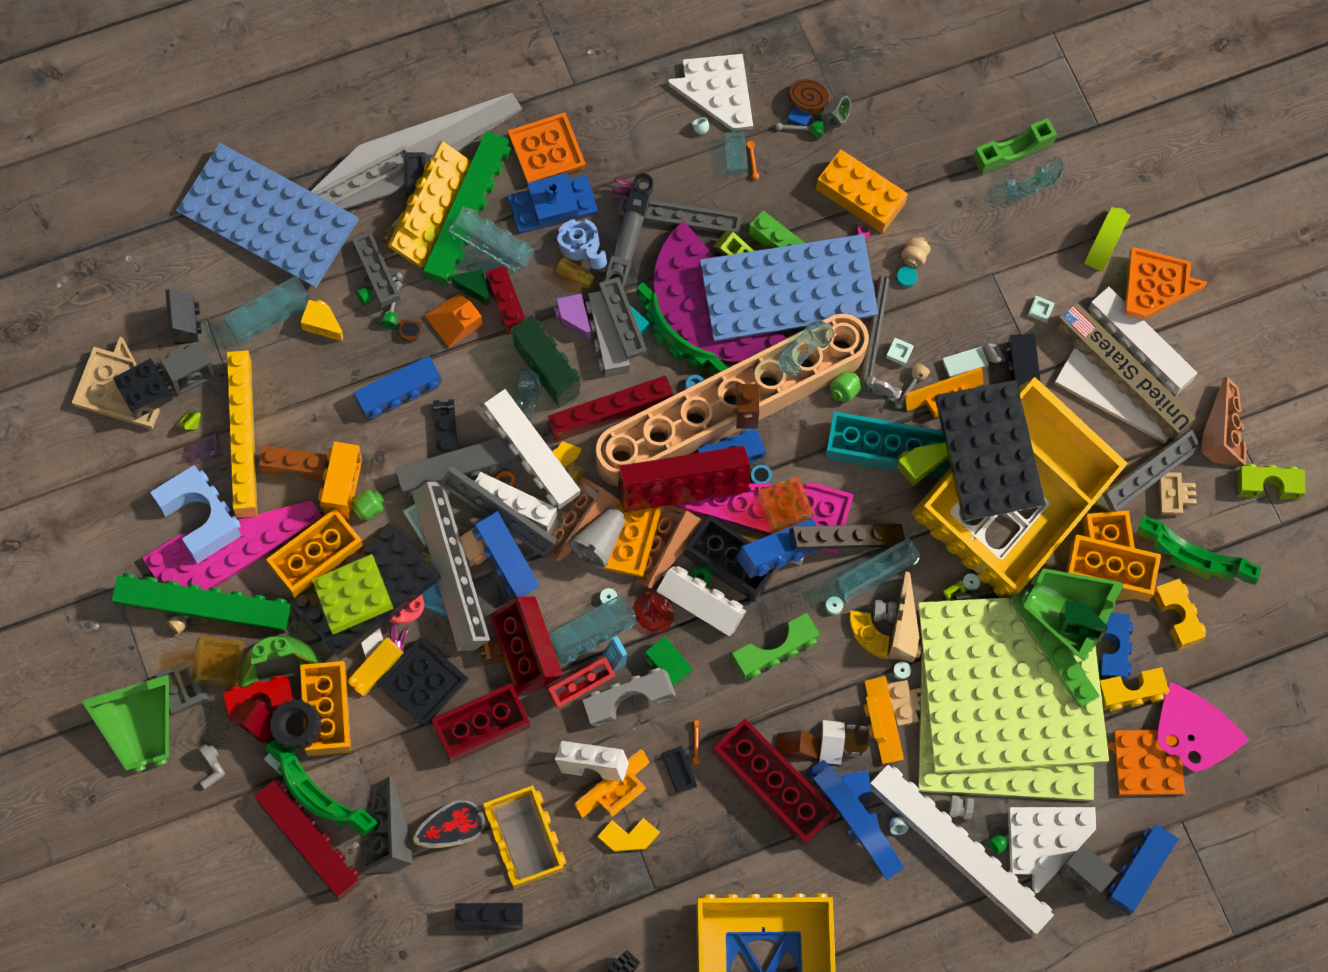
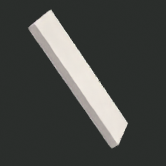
(1090, 384)

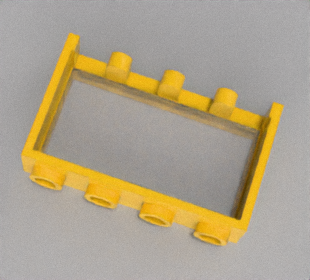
(524, 836)

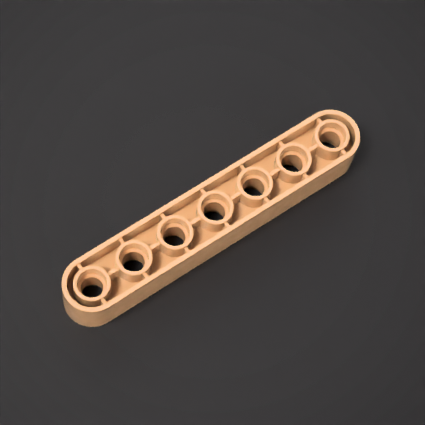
(720, 417)

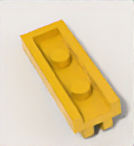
(375, 666)

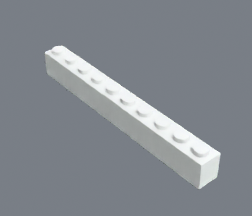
(961, 851)

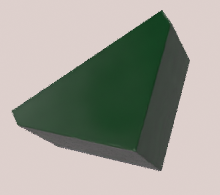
(473, 285)

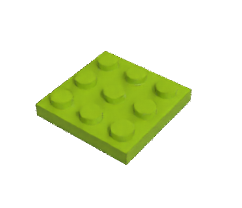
(352, 594)

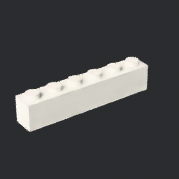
(1143, 342)
(532, 449)

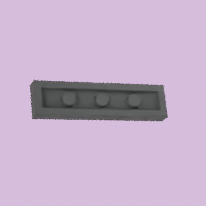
(376, 269)
(623, 318)

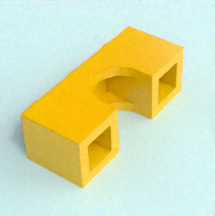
(1175, 597)
(1151, 687)

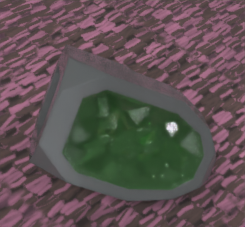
(836, 112)

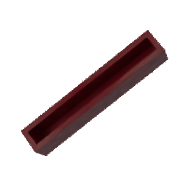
(608, 409)
(307, 840)

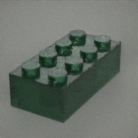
(546, 361)

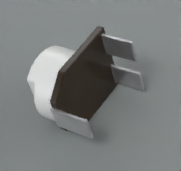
(855, 740)

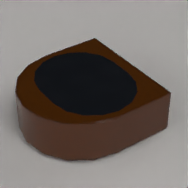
(410, 330)

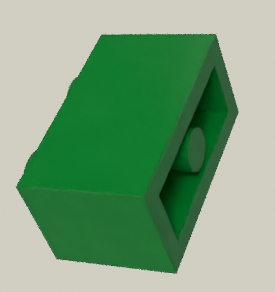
(666, 657)

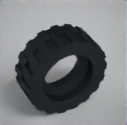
(282, 714)

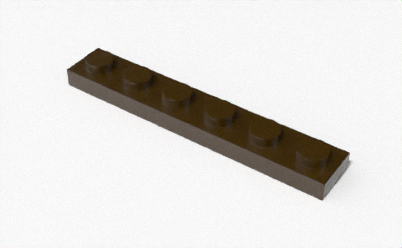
(846, 536)

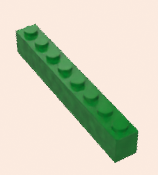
(472, 194)
(201, 603)

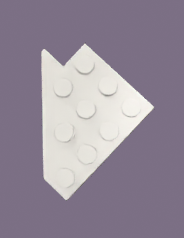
(717, 88)
(1046, 839)

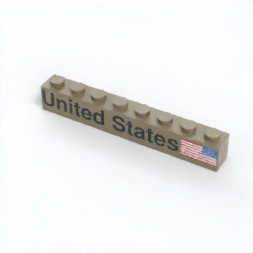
(1125, 371)

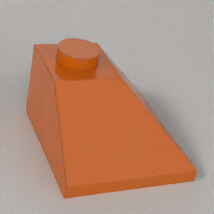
(454, 319)

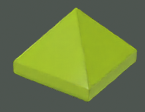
(190, 420)
(957, 588)

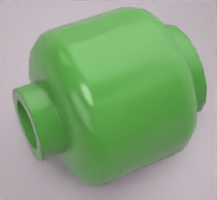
(845, 386)
(368, 504)

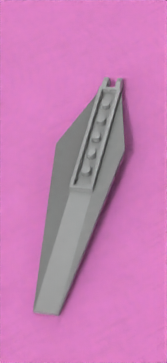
(378, 166)

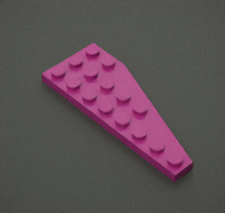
(744, 510)
(258, 538)

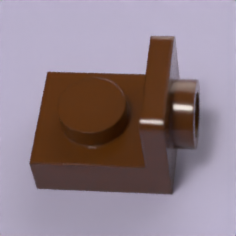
(492, 652)

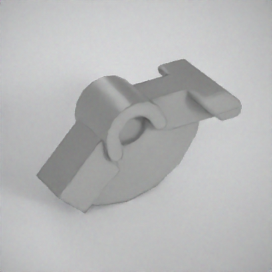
(882, 388)

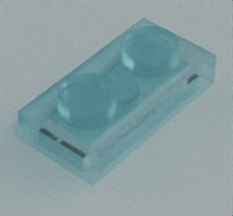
(735, 152)

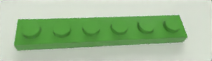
(1057, 655)

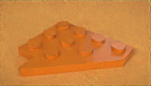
(1157, 283)

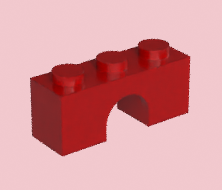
(276, 690)

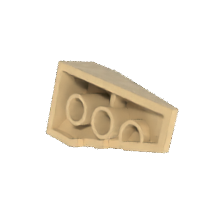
(905, 633)

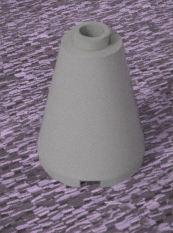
(599, 538)

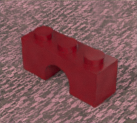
(505, 296)

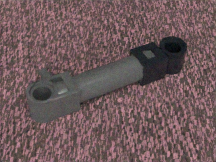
(635, 213)

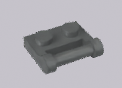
(178, 695)

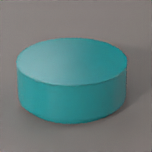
(907, 277)

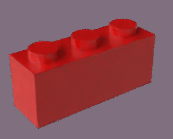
(580, 681)

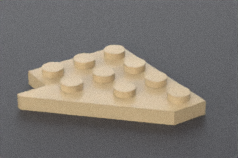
(98, 390)

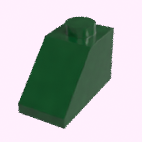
(1081, 622)

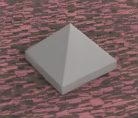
(994, 354)

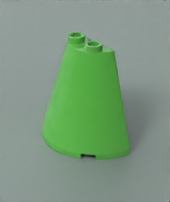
(1055, 587)
(273, 648)
(135, 722)

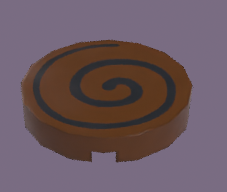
(808, 96)

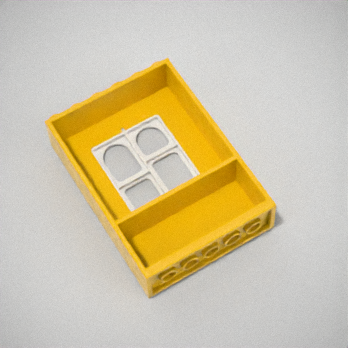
(1073, 474)

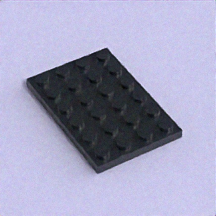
(989, 450)
(404, 576)

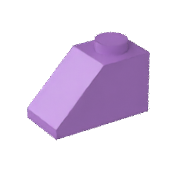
(573, 315)

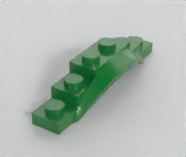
(675, 345)
(1195, 559)
(312, 797)

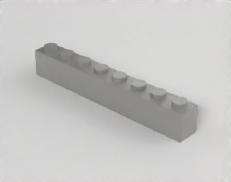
(451, 564)

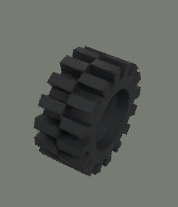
(625, 963)

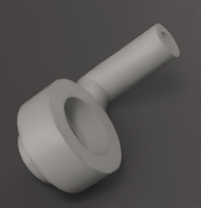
(209, 755)

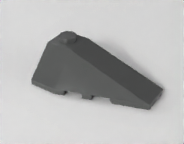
(389, 841)

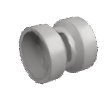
(884, 611)
(961, 807)

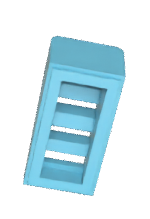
(615, 654)

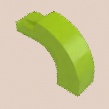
(1107, 238)

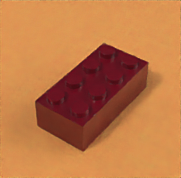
(526, 645)
(481, 723)

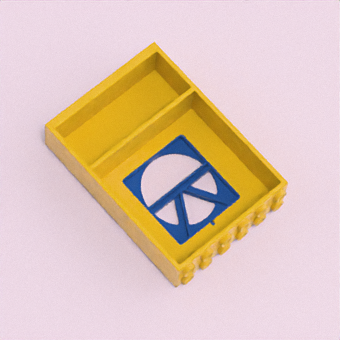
(796, 923)

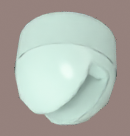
(700, 125)
(899, 830)

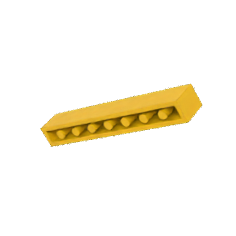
(242, 434)

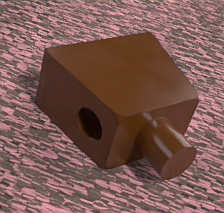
(747, 403)

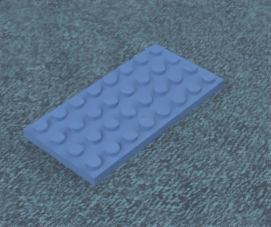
(267, 215)
(788, 287)

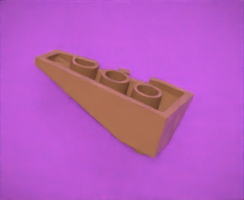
(1223, 430)
(581, 513)
(672, 536)

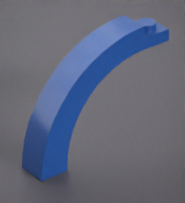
(856, 818)

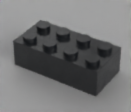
(717, 550)

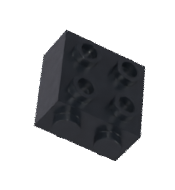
(144, 388)

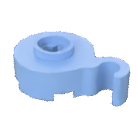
(580, 242)

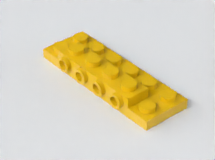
(429, 204)

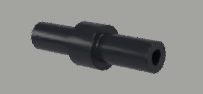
(975, 594)

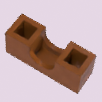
(281, 460)

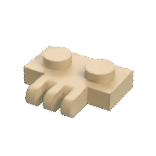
(1175, 494)
(905, 703)

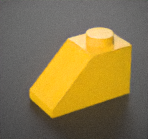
(320, 320)

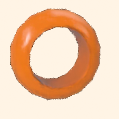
(506, 473)

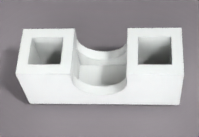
(608, 762)

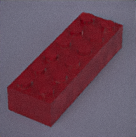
(683, 479)
(774, 782)

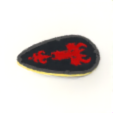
(451, 825)

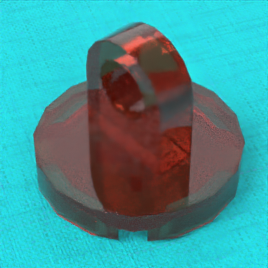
(654, 611)

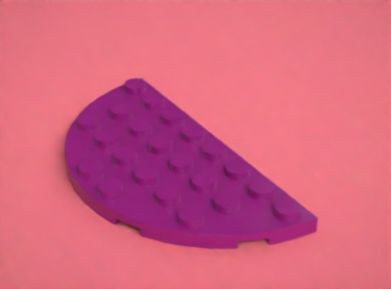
(684, 301)

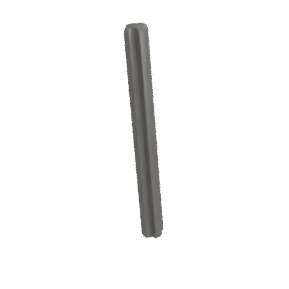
(874, 332)

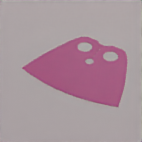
(1190, 714)

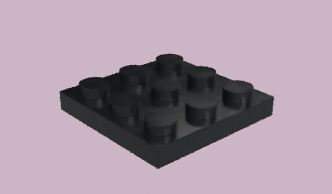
(422, 681)

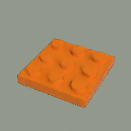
(546, 148)
(1145, 767)

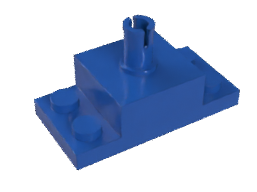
(552, 202)

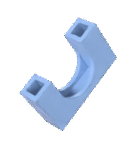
(192, 487)

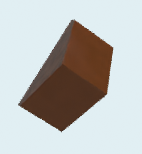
(799, 745)

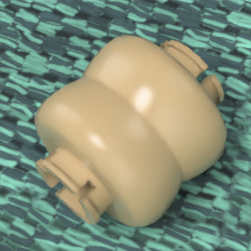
(915, 252)

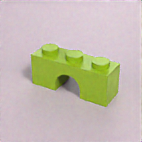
(1288, 480)

